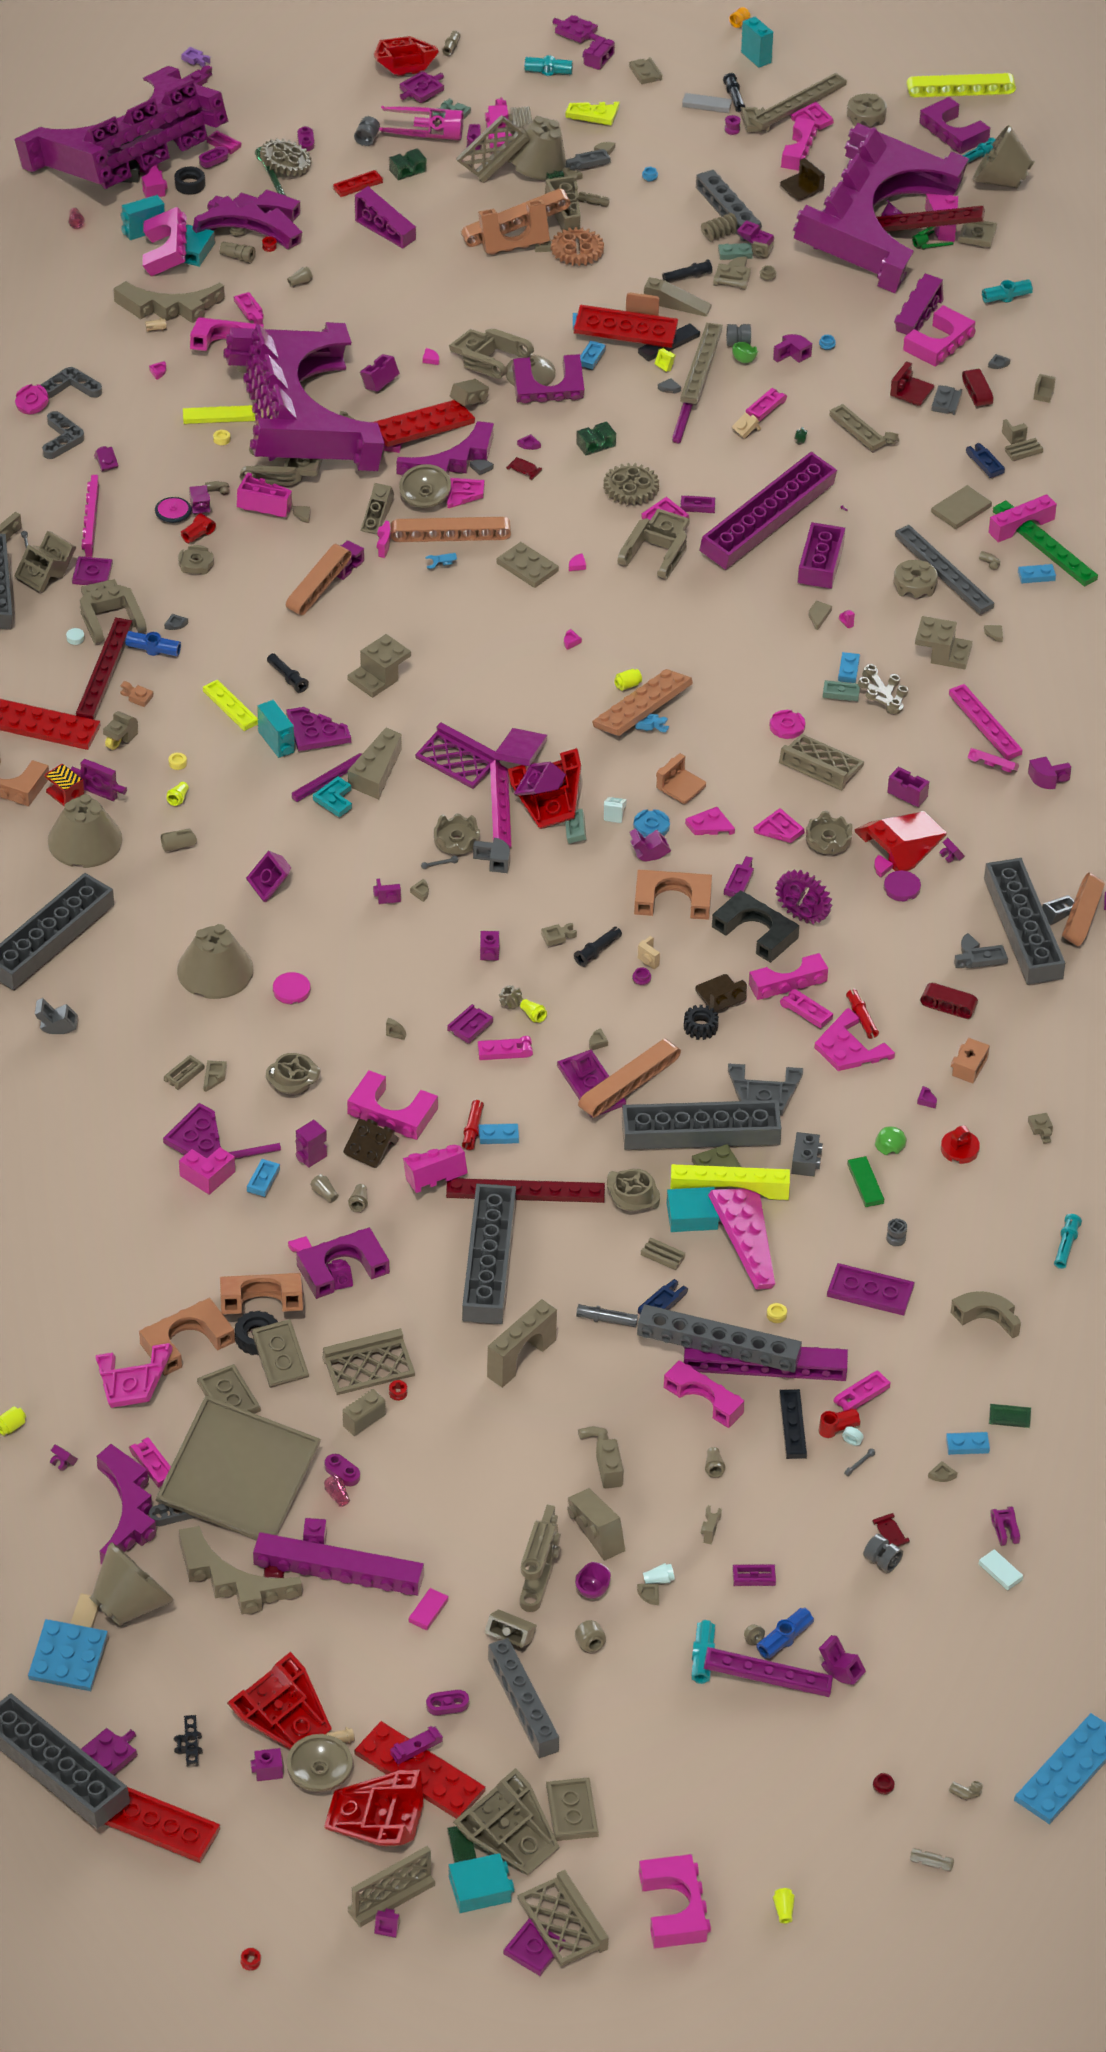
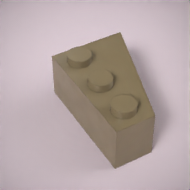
(597, 1522)

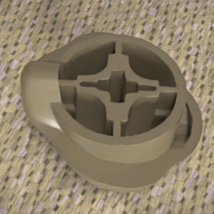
(292, 1073)
(633, 1189)

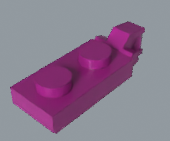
(200, 76)
(739, 877)

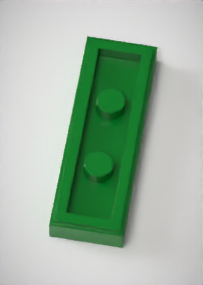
(865, 1181)

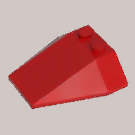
(405, 55)
(554, 805)
(904, 837)
(282, 1704)
(379, 1809)

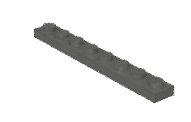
(945, 569)

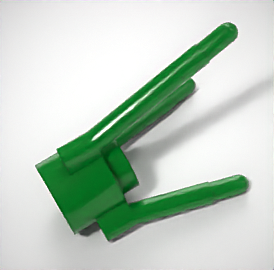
(921, 239)

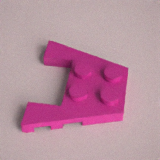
(843, 1049)
(133, 1383)

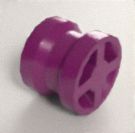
(732, 125)

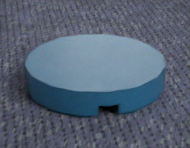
(649, 821)

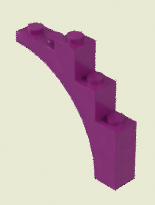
(266, 202)
(250, 216)
(456, 459)
(129, 1480)

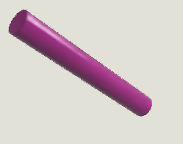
(256, 1150)

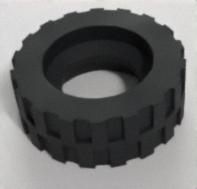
(249, 1321)

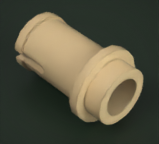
(155, 325)
(344, 1735)

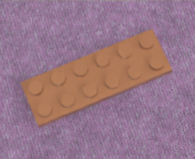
(642, 702)

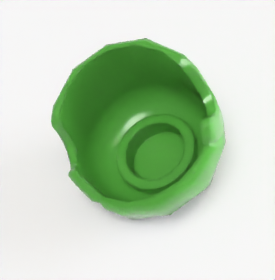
(744, 352)
(890, 1140)

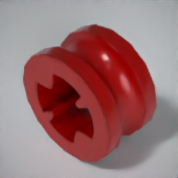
(269, 244)
(398, 1384)
(250, 1966)

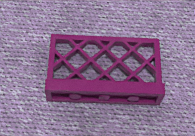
(454, 738)

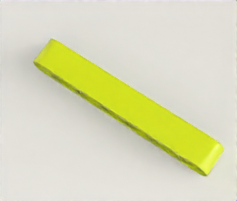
(961, 85)

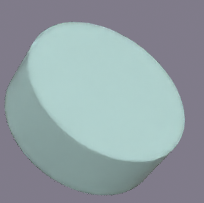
(75, 636)
(852, 1436)

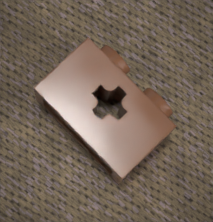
(970, 1060)

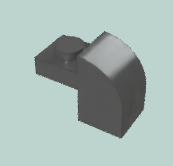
(497, 853)
(55, 1021)

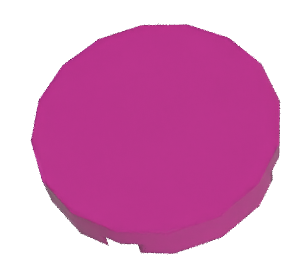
(31, 399)
(787, 724)
(291, 987)

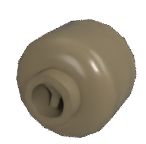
(590, 1636)

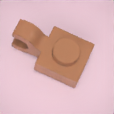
(137, 695)

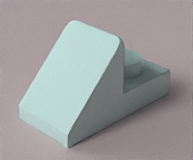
(614, 809)

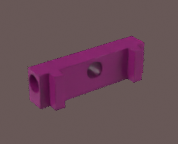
(408, 1749)

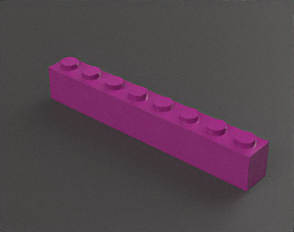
(813, 1364)
(338, 1564)

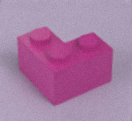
(207, 1172)

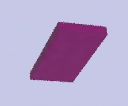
(520, 746)
(583, 1085)
(870, 1289)

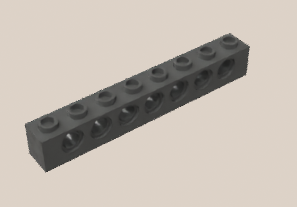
(719, 1338)

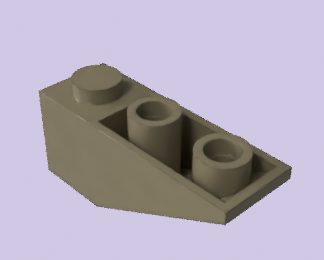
(377, 508)

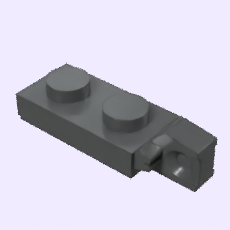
(588, 159)
(981, 957)

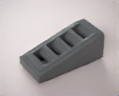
(1057, 909)

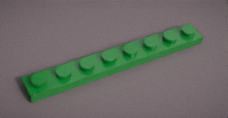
(1052, 548)

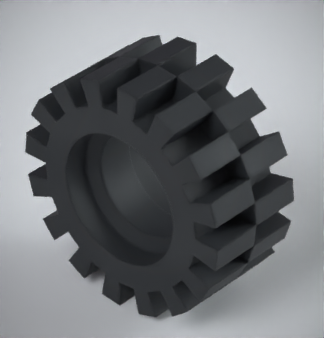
(702, 1014)

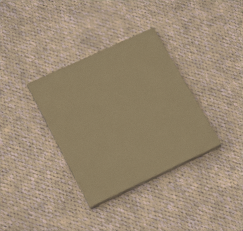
(238, 1469)

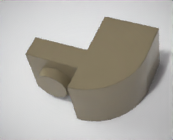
(122, 727)

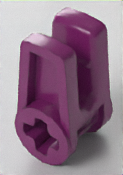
(474, 132)
(1005, 1519)

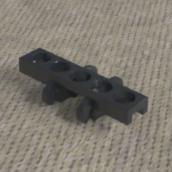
(189, 1751)

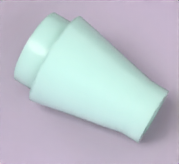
(660, 1575)

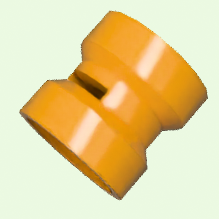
(739, 16)

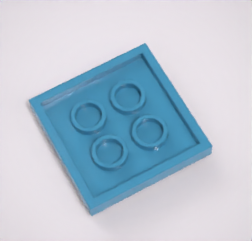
(68, 1655)

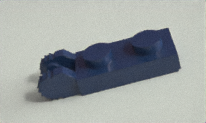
(985, 460)
(665, 1296)

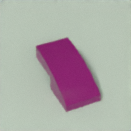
(752, 232)

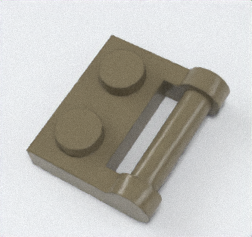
(732, 275)

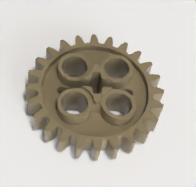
(285, 157)
(631, 484)

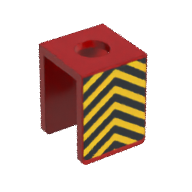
(66, 784)

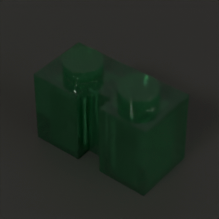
(408, 165)
(596, 439)

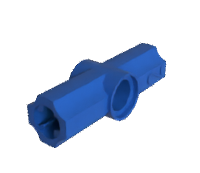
(153, 643)
(785, 1633)

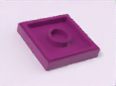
(91, 570)
(530, 1949)

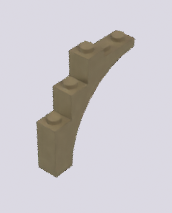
(188, 305)
(227, 1580)

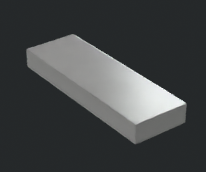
(706, 103)

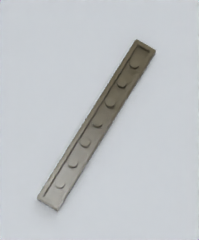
(798, 101)
(701, 363)

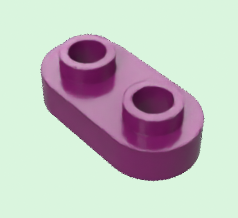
(306, 138)
(213, 157)
(342, 1468)
(447, 1701)

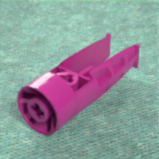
(451, 124)

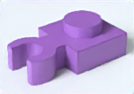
(195, 56)

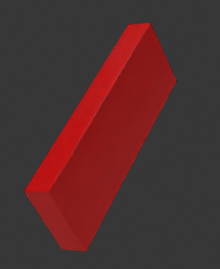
(357, 183)

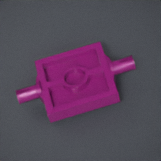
(576, 28)
(422, 86)
(99, 780)
(111, 1750)

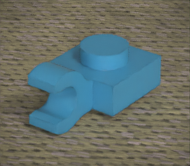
(446, 559)
(652, 721)

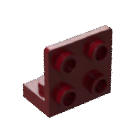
(910, 388)

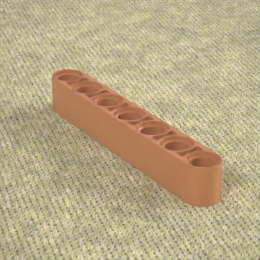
(517, 216)
(450, 529)
(629, 1078)

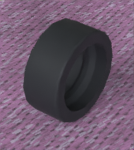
(189, 188)

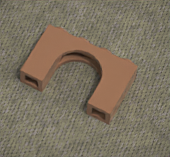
(534, 233)
(25, 786)
(653, 883)
(240, 1288)
(201, 1317)

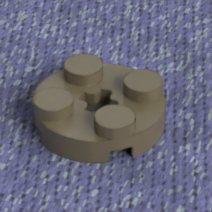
(190, 565)

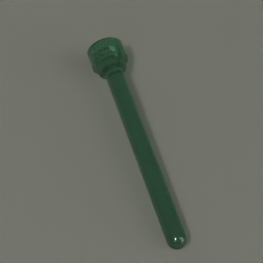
(275, 181)

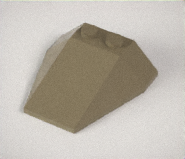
(510, 1824)

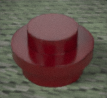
(883, 1783)

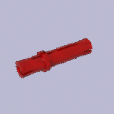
(859, 1007)
(471, 1130)

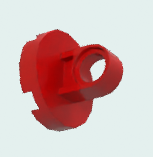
(960, 1145)

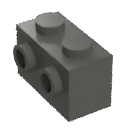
(806, 1153)

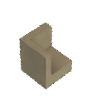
(1044, 388)
(1014, 434)

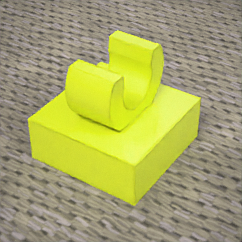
(665, 359)

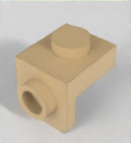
(746, 425)
(648, 954)

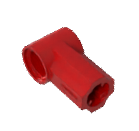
(200, 526)
(833, 1422)

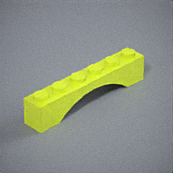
(767, 1182)

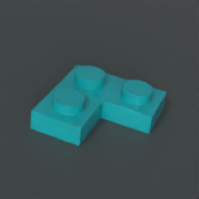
(332, 797)

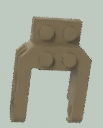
(478, 346)
(288, 475)
(662, 530)
(106, 597)
(540, 1556)

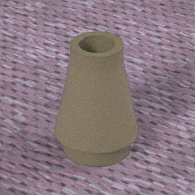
(301, 276)
(324, 1188)
(358, 1199)
(714, 1463)

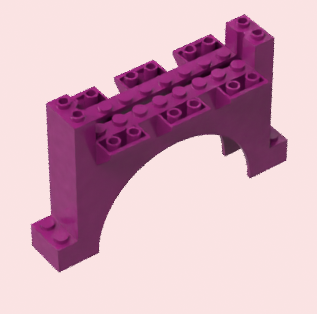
(95, 153)
(878, 171)
(285, 415)

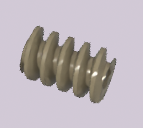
(719, 227)

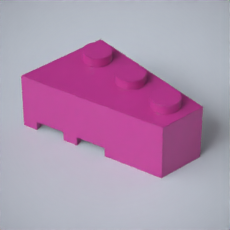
(942, 202)
(263, 497)
(434, 1166)

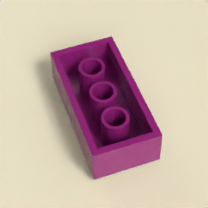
(821, 555)

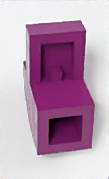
(793, 345)
(199, 499)
(1046, 775)
(649, 847)
(841, 1665)

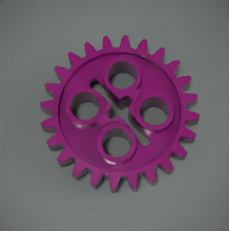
(792, 889)

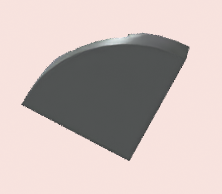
(998, 362)
(669, 385)
(481, 466)
(175, 622)
(968, 942)

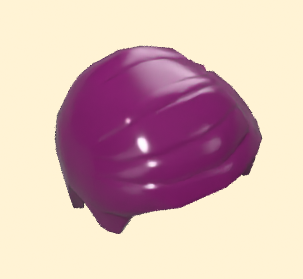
(593, 1580)

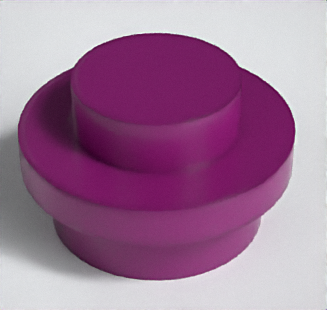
(641, 976)

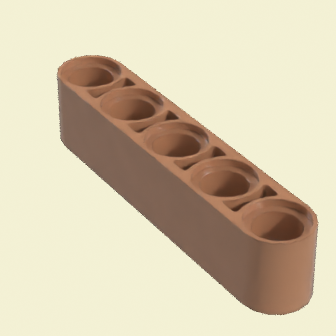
(318, 579)
(1083, 909)

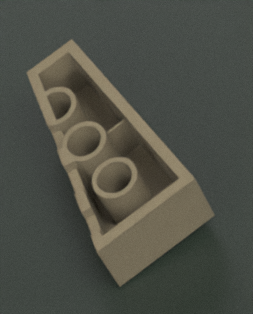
(570, 216)
(375, 764)

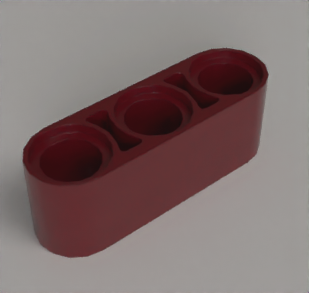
(977, 387)
(949, 1000)

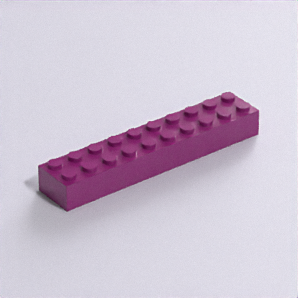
(768, 510)

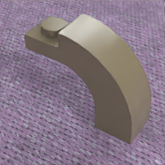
(989, 1306)

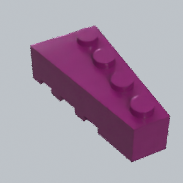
(382, 218)
(920, 304)

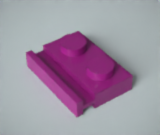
(470, 1023)

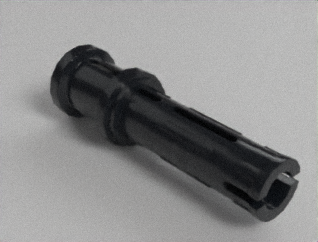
(733, 88)
(693, 270)
(291, 676)
(592, 950)

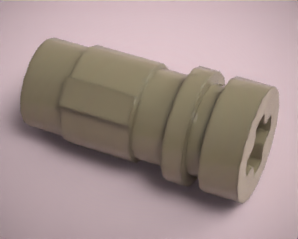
(233, 250)

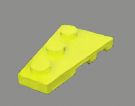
(593, 113)

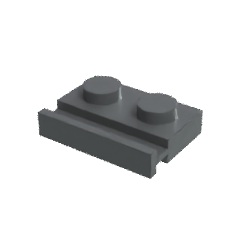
(946, 400)

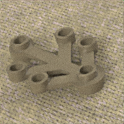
(893, 705)

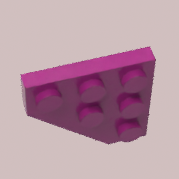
(315, 730)
(195, 1132)

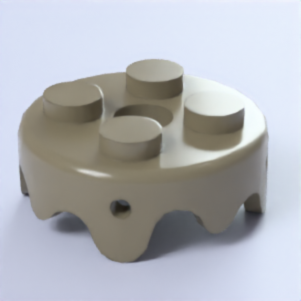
(859, 112)
(919, 585)
(456, 826)
(828, 826)

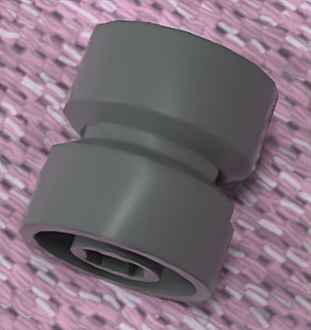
(367, 131)
(738, 334)
(883, 1553)

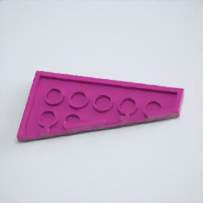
(745, 1224)

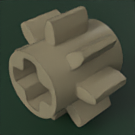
(510, 997)

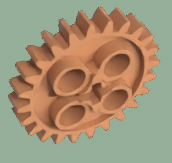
(589, 245)

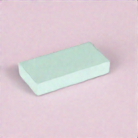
(1000, 1569)

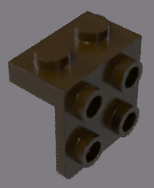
(806, 182)
(722, 992)
(369, 1142)

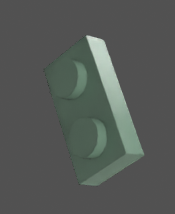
(732, 251)
(841, 690)
(576, 827)

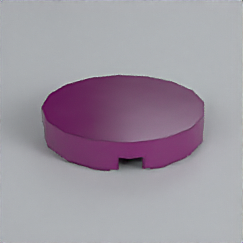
(902, 885)

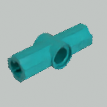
(548, 65)
(1007, 291)
(704, 1638)

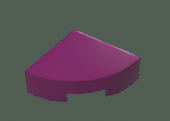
(529, 442)
(927, 1098)

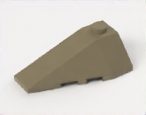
(676, 298)

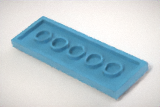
(1066, 1771)

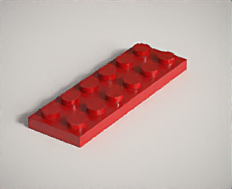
(625, 326)
(424, 422)
(47, 724)
(441, 1782)
(165, 1825)

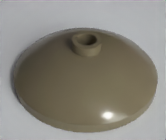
(542, 370)
(425, 486)
(323, 1754)

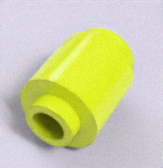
(628, 679)
(11, 1420)

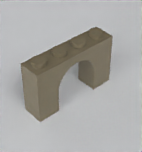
(535, 1327)

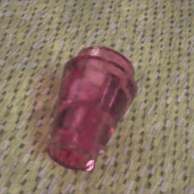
(76, 219)
(336, 1489)

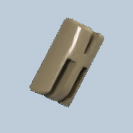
(178, 839)

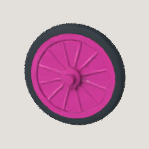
(173, 509)

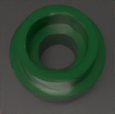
(800, 435)

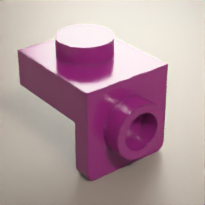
(106, 458)
(387, 893)
(341, 1273)

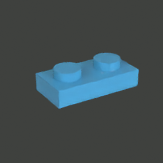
(592, 354)
(1036, 573)
(848, 667)
(498, 1133)
(263, 1177)
(967, 1443)

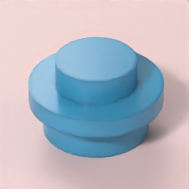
(650, 173)
(827, 342)

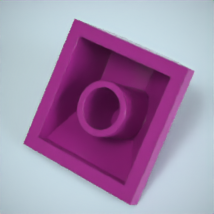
(540, 778)
(268, 874)

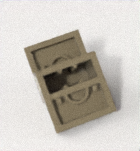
(45, 561)
(945, 647)
(379, 665)

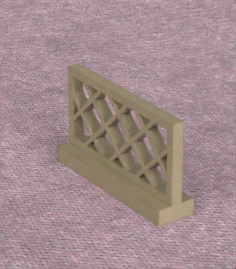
(500, 154)
(820, 768)
(360, 1348)
(393, 1894)
(577, 1907)

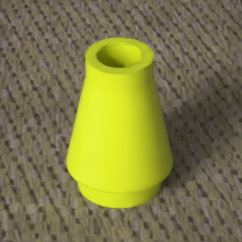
(177, 794)
(535, 1011)
(784, 1904)

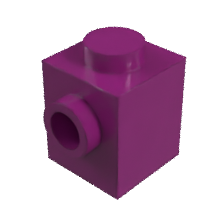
(489, 945)
(315, 1530)
(267, 1764)

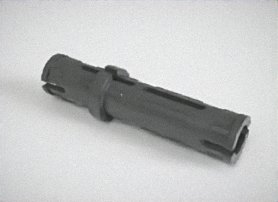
(598, 1313)

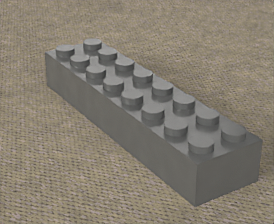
(1024, 921)
(53, 928)
(701, 1124)
(489, 1254)
(59, 1764)

